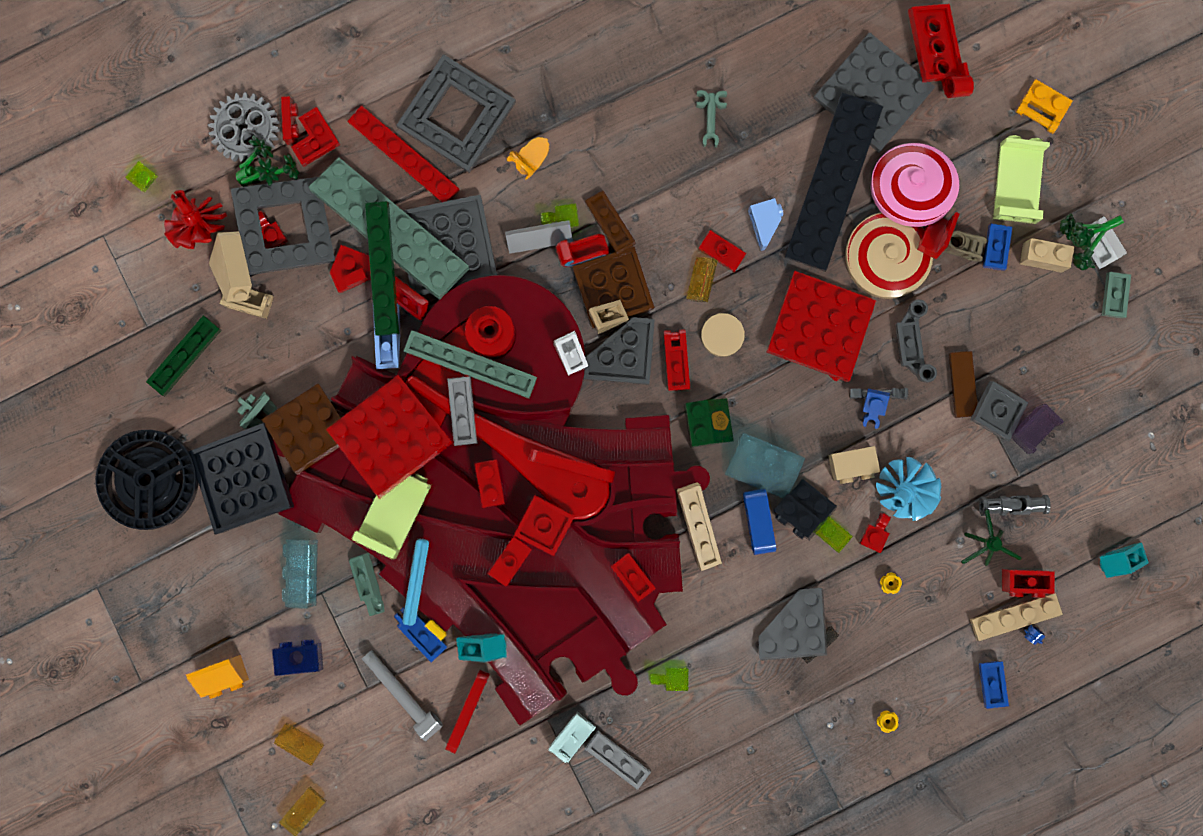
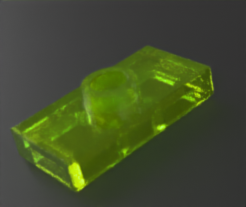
(834, 535)

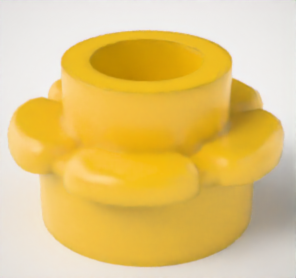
(895, 587)
(892, 725)

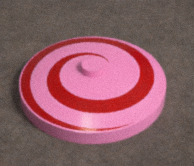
(914, 184)

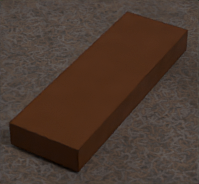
(610, 222)
(963, 383)

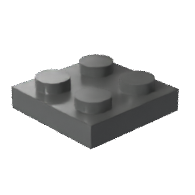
(999, 411)

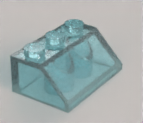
(764, 465)
(300, 573)

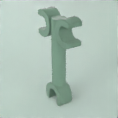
(711, 101)

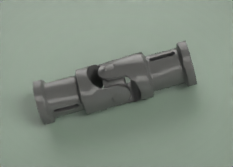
(1014, 504)

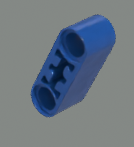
(759, 521)

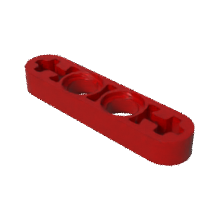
(571, 465)
(467, 711)

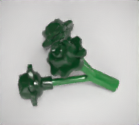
(1081, 237)

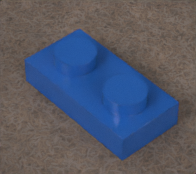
(997, 247)
(993, 684)

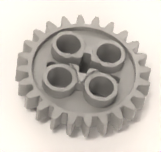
(225, 123)

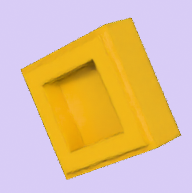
(436, 630)

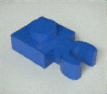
(875, 405)

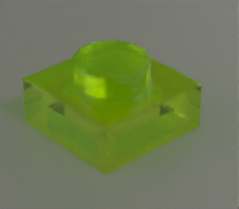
(141, 176)

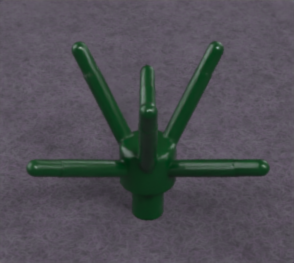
(991, 543)

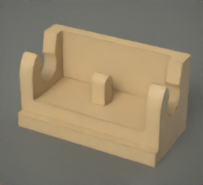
(256, 304)

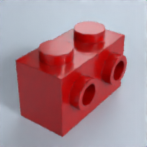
(1028, 581)

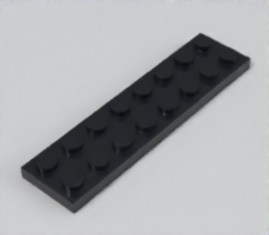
(833, 181)

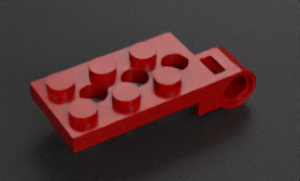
(956, 80)

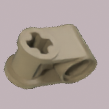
(968, 247)

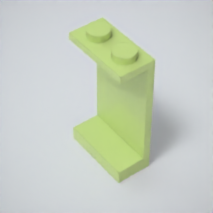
(1019, 180)
(393, 516)

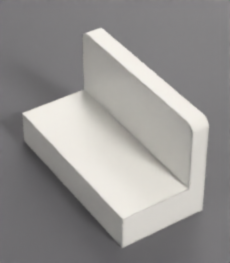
(1108, 248)

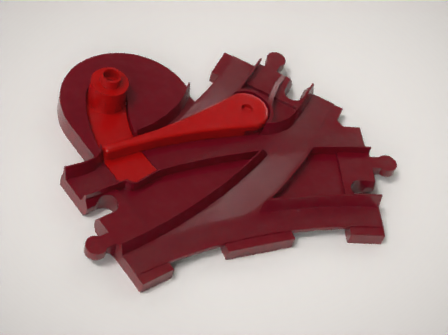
(554, 603)

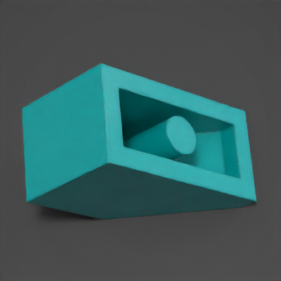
(1123, 560)
(481, 647)

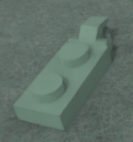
(367, 583)

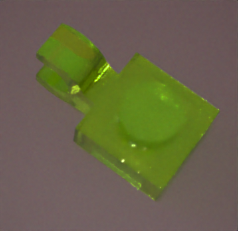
(562, 213)
(675, 679)

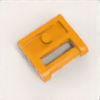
(1046, 100)

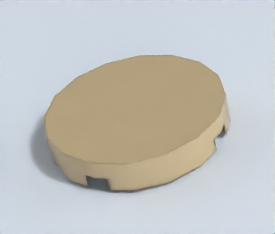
(722, 335)

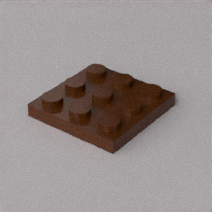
(614, 279)
(302, 426)

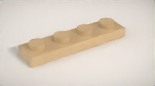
(699, 526)
(1015, 617)

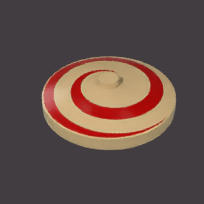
(885, 257)

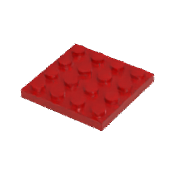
(821, 326)
(389, 436)

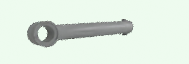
(426, 724)

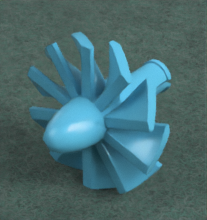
(913, 495)

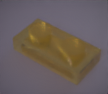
(702, 279)
(298, 744)
(302, 811)

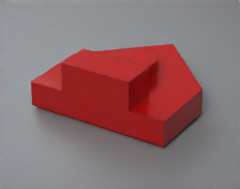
(350, 269)

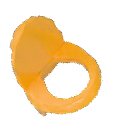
(530, 156)

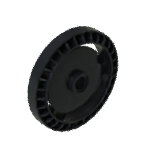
(130, 480)

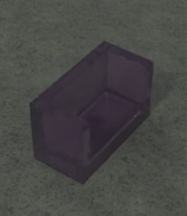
(1036, 428)

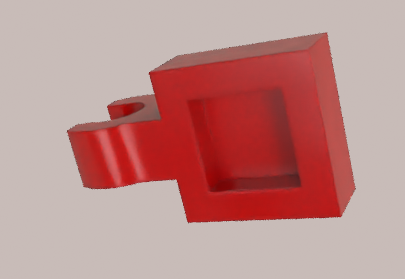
(272, 233)
(875, 536)

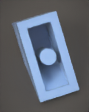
(765, 220)

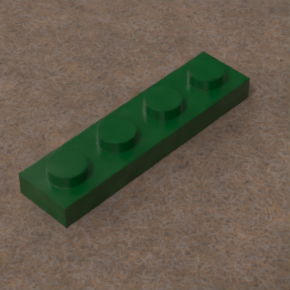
(183, 356)

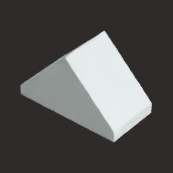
(570, 353)

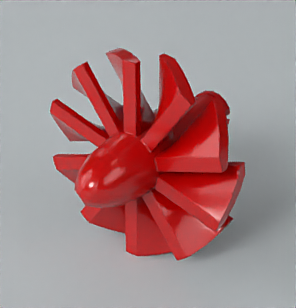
(191, 223)

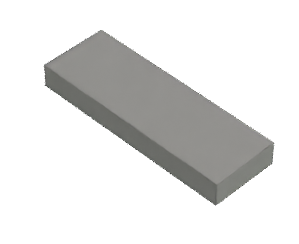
(538, 236)
(462, 411)
(617, 760)

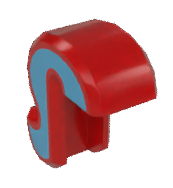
(581, 250)

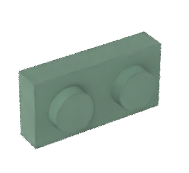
(1116, 295)

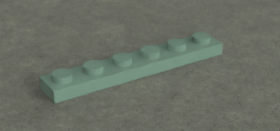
(470, 364)

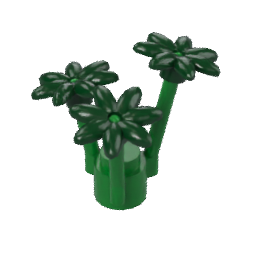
(251, 174)

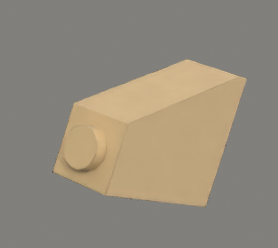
(230, 267)

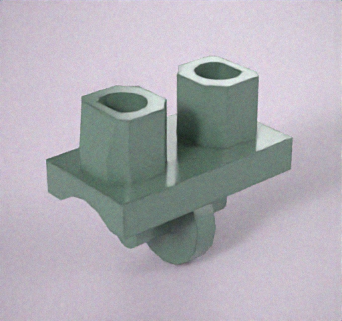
(263, 403)

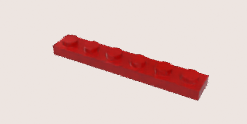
(403, 155)

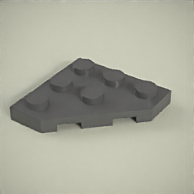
(624, 355)
(797, 629)

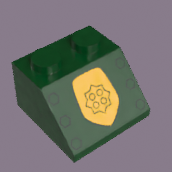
(708, 422)

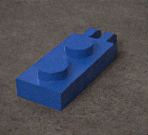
(422, 637)

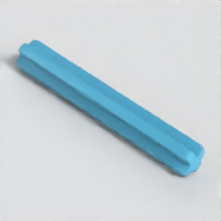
(415, 582)

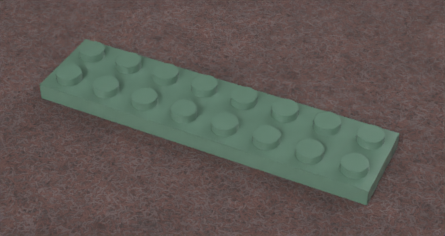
(412, 245)

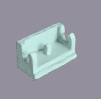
(571, 737)

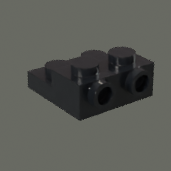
(804, 510)

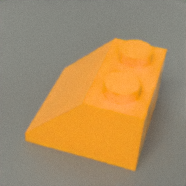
(220, 676)

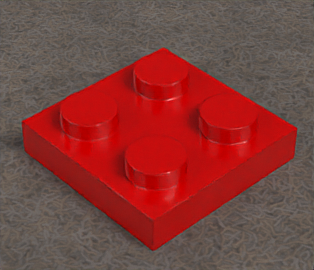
(544, 525)

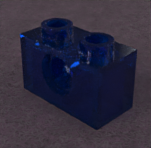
(285, 664)

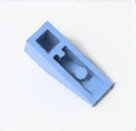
(387, 349)

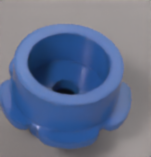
(1034, 635)

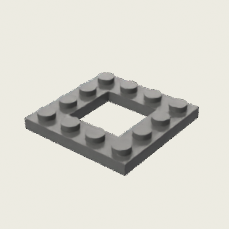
(465, 152)
(261, 260)

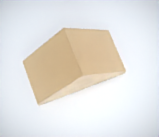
(608, 316)

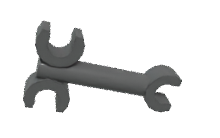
(894, 393)

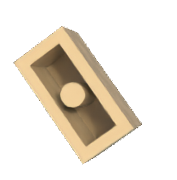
(1047, 255)
(854, 463)

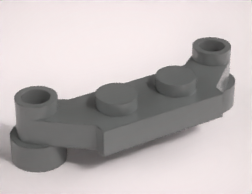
(910, 342)

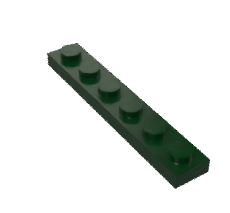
(382, 268)

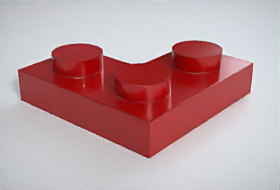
(320, 138)

